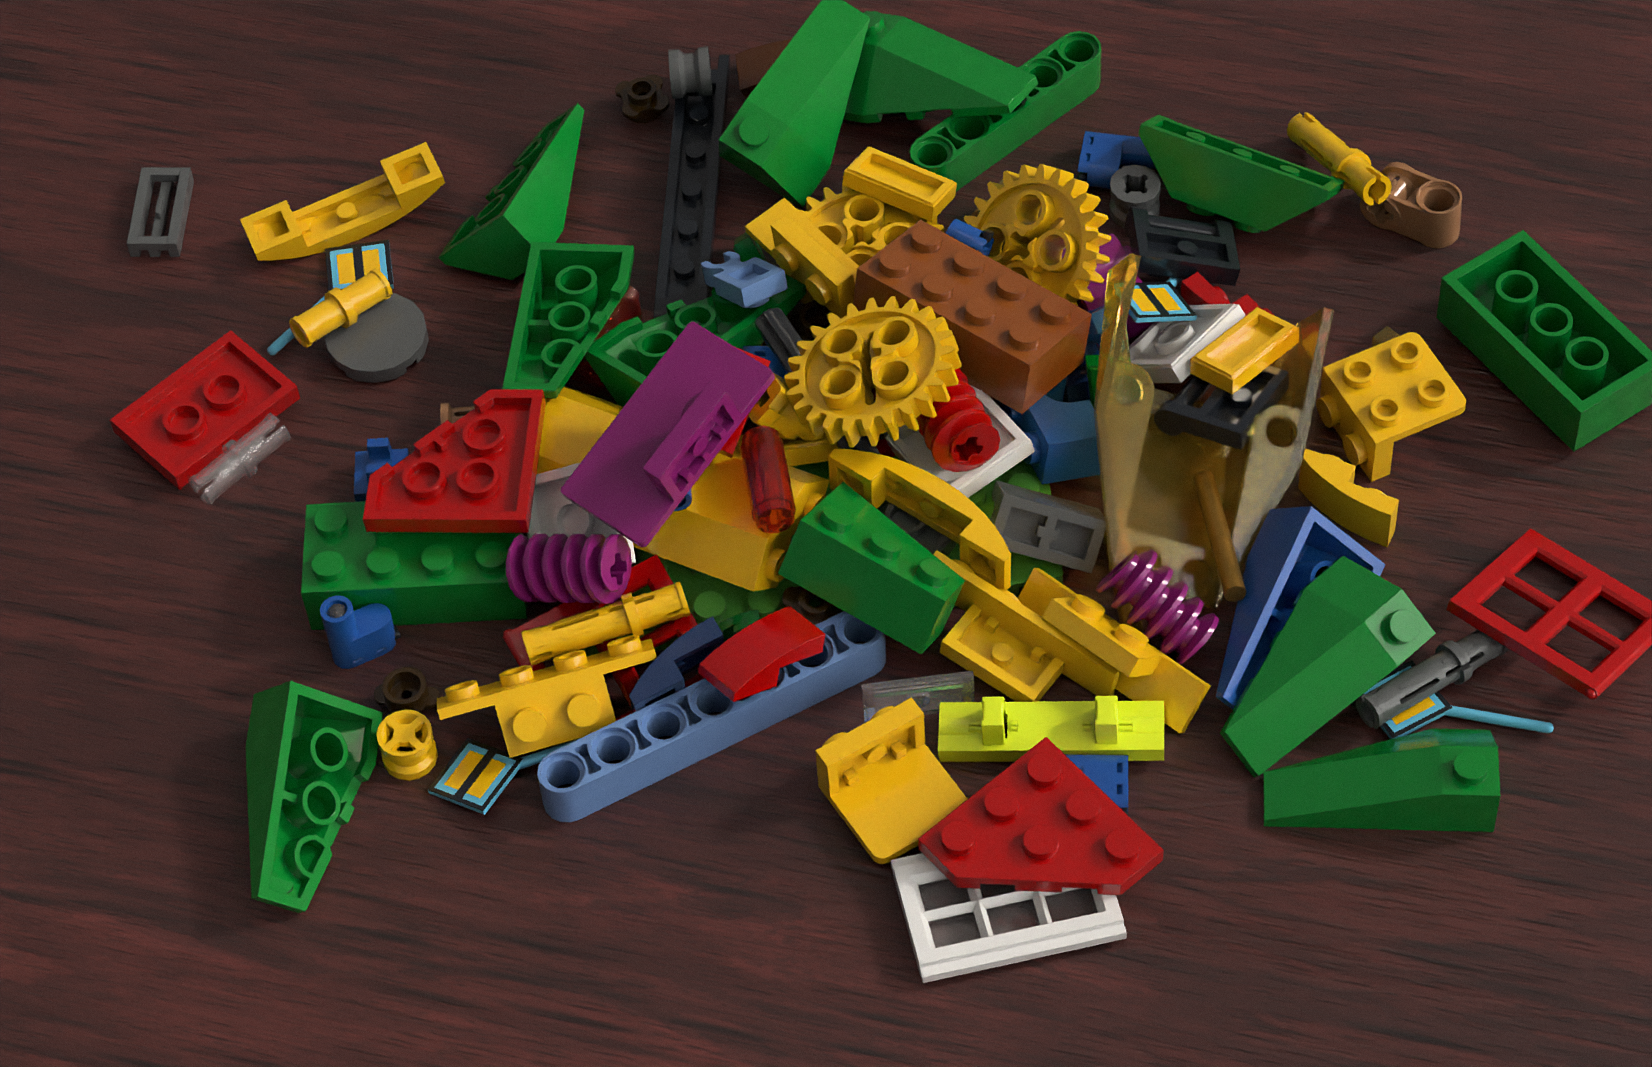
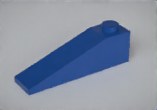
(1284, 558)

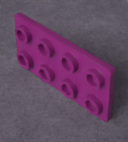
(667, 434)

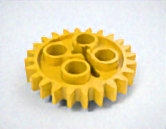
(858, 223)
(1036, 244)
(910, 371)

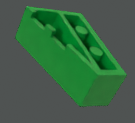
(871, 569)

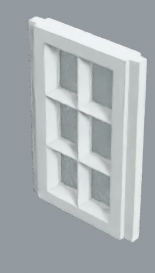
(995, 925)

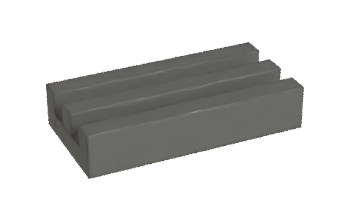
(157, 241)

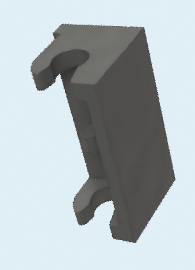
(1048, 526)

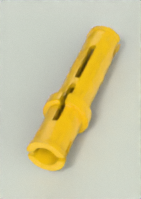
(1342, 161)
(606, 623)

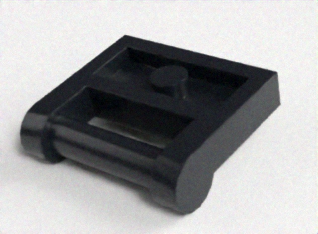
(1183, 247)
(1223, 416)

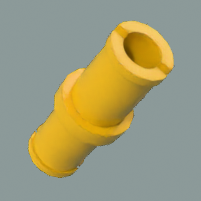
(340, 307)

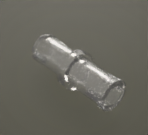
(239, 458)

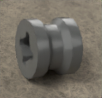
(690, 72)
(1134, 187)

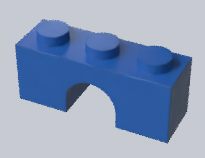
(1060, 435)

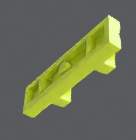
(1075, 727)

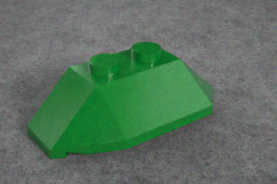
(1232, 178)

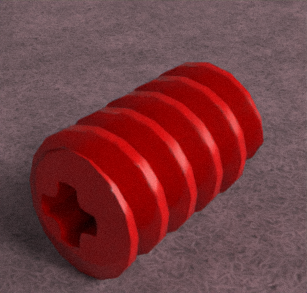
(961, 432)

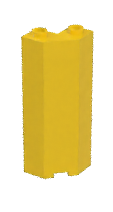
(717, 528)

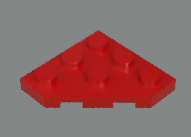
(465, 472)
(1041, 831)

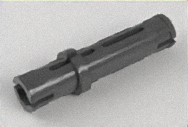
(1450, 664)

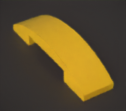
(348, 215)
(930, 501)

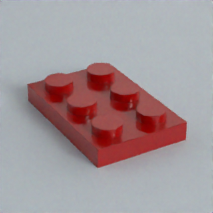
(202, 407)

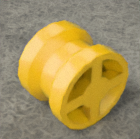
(412, 731)

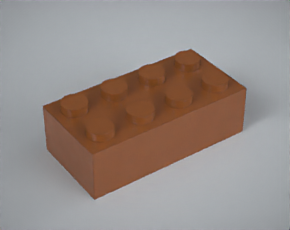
(1008, 329)

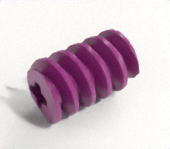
(569, 568)
(1159, 604)

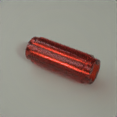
(767, 479)

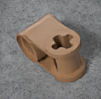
(1418, 207)

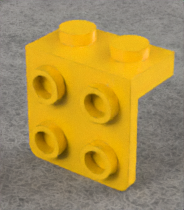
(1385, 398)
(887, 781)

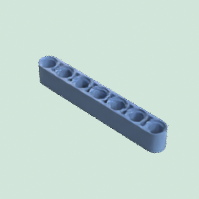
(695, 732)

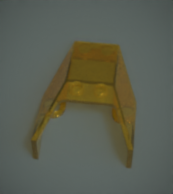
(1151, 474)

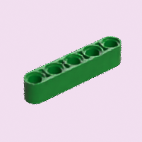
(972, 144)

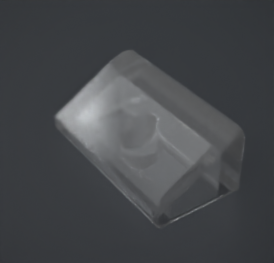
(925, 691)

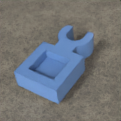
(744, 282)

